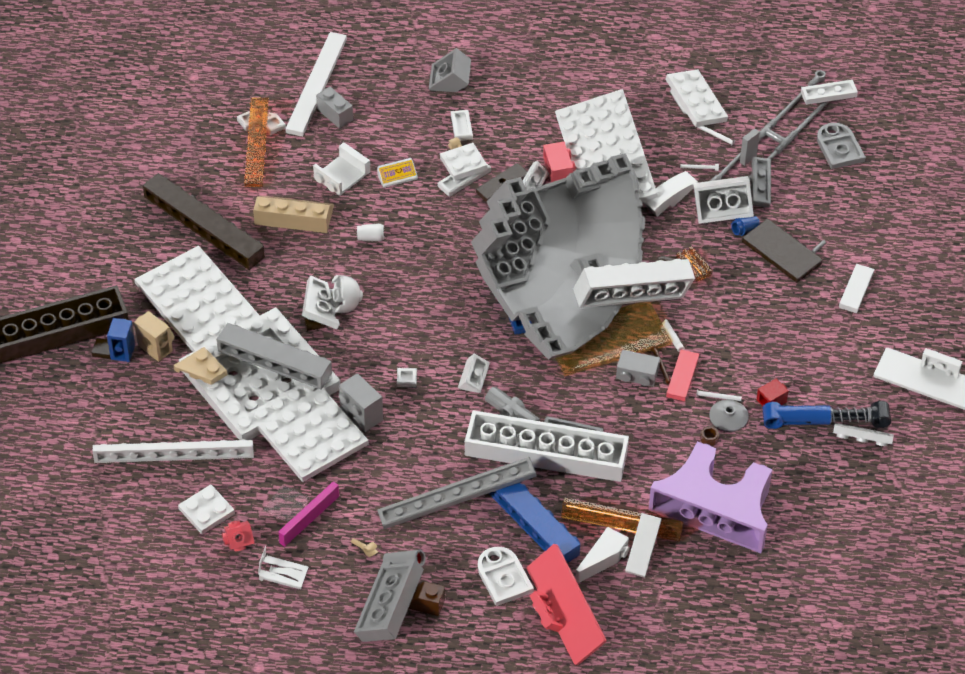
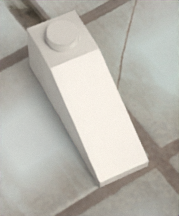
(604, 554)

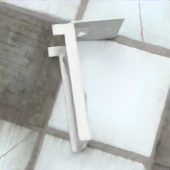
(290, 570)

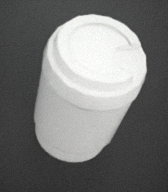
(370, 232)

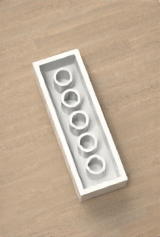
(633, 283)

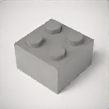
(361, 402)

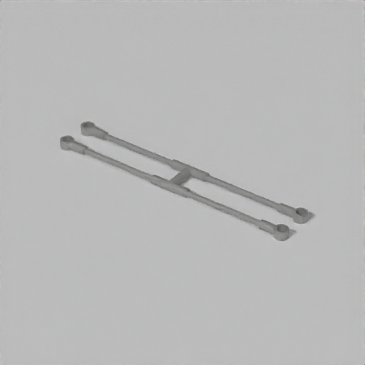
(784, 142)

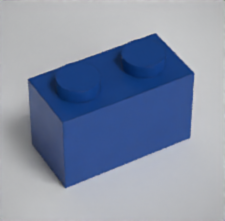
(121, 340)

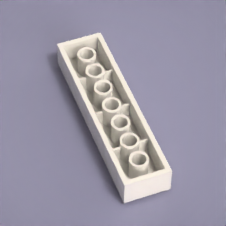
(547, 445)

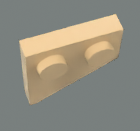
(202, 366)

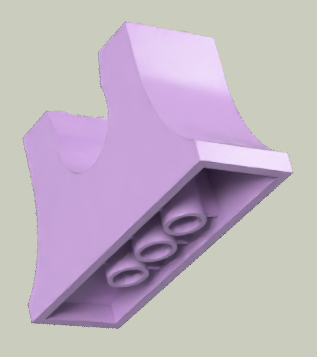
(713, 507)

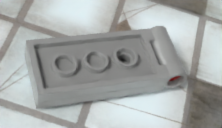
(390, 596)

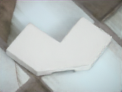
(274, 122)

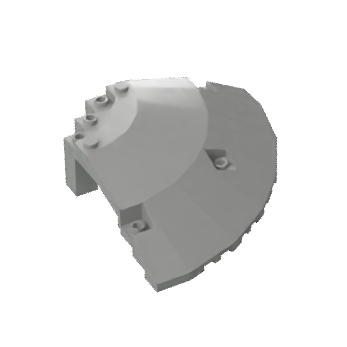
(545, 237)

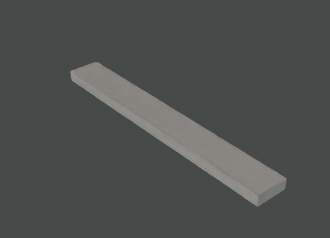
(456, 493)

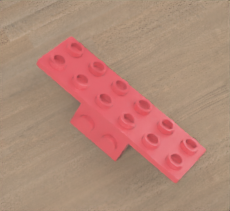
(564, 605)

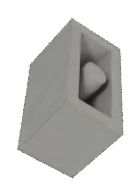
(334, 107)
(637, 368)

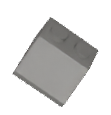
(450, 72)

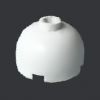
(345, 291)

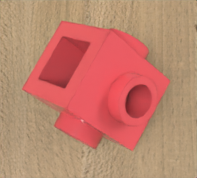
(245, 535)

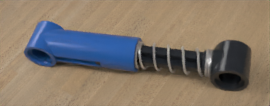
(777, 415)

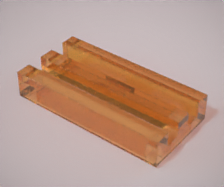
(694, 257)

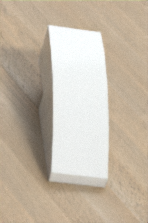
(671, 193)

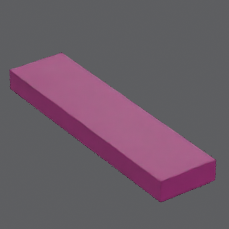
(308, 514)

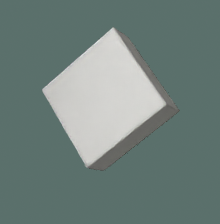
(406, 377)

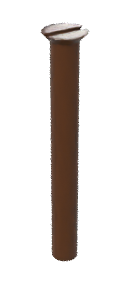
(661, 365)

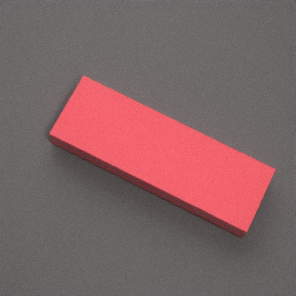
(682, 375)

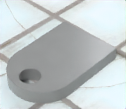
(839, 147)

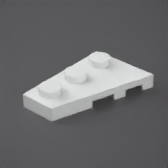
(318, 303)

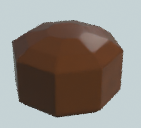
(709, 435)

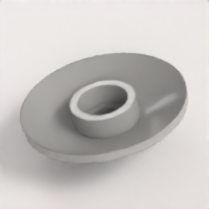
(728, 421)

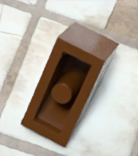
(428, 598)

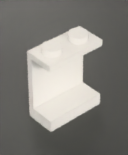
(343, 171)

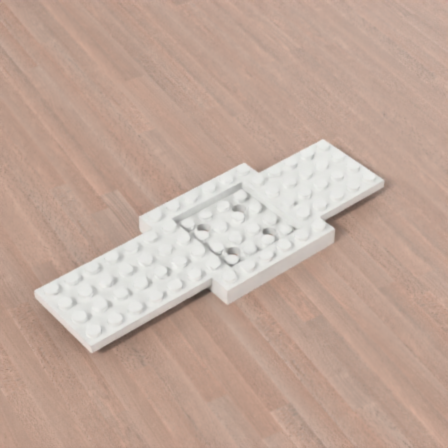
(292, 416)

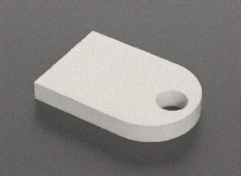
(505, 577)

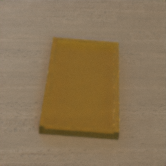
(631, 329)

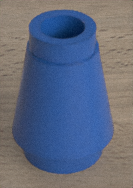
(741, 226)

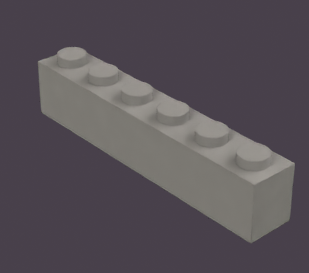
(274, 355)

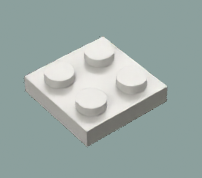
(463, 161)
(206, 509)

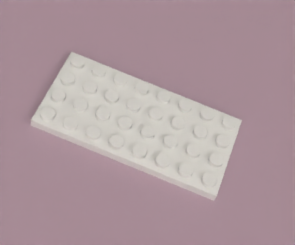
(602, 130)

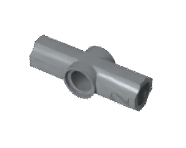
(508, 406)

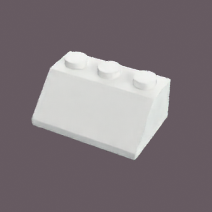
(723, 199)

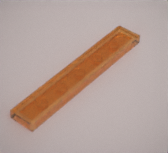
(256, 142)
(616, 518)

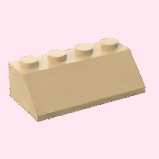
(292, 213)

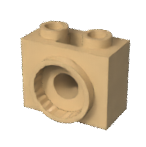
(154, 336)

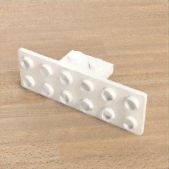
(933, 376)

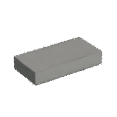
(749, 146)

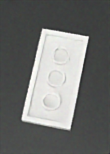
(696, 98)

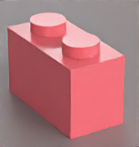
(558, 160)

